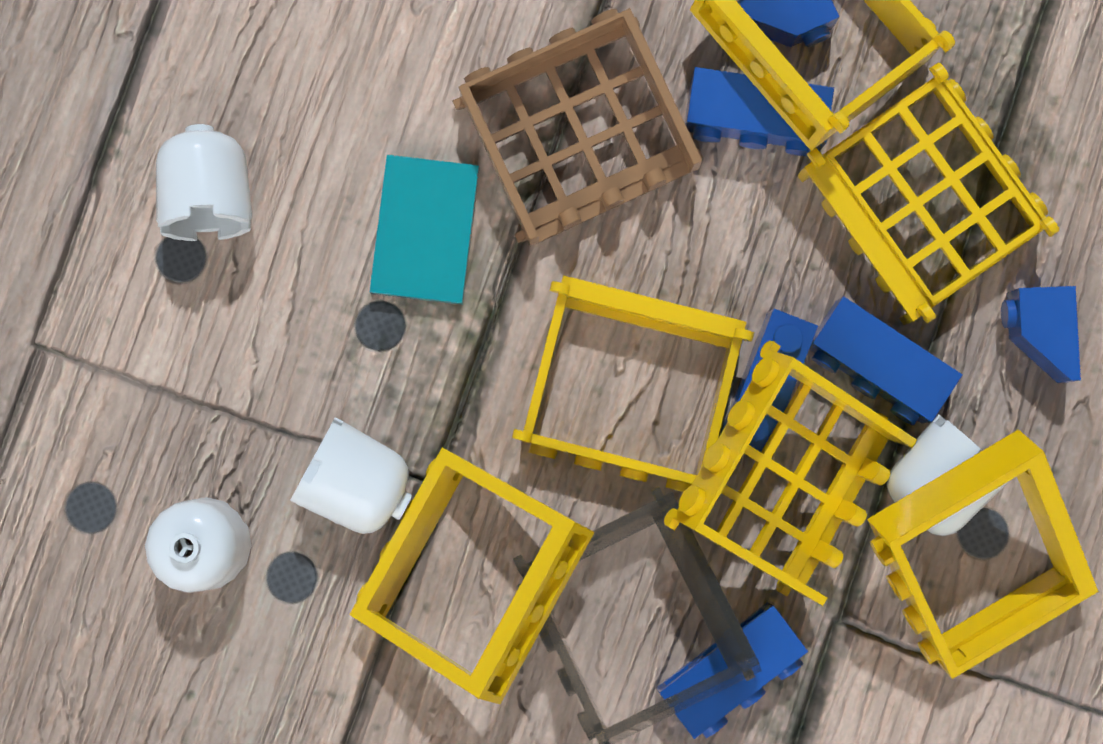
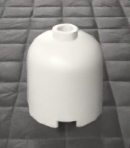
(202, 185)
(934, 453)
(354, 480)
(218, 547)

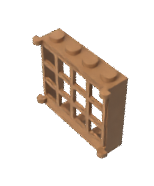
(606, 192)

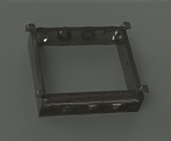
(709, 599)

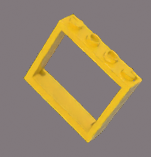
(528, 607)
(1020, 610)

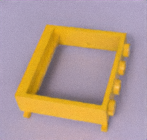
(785, 86)
(649, 314)

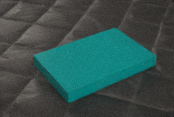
(424, 229)

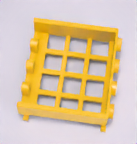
(871, 235)
(834, 505)

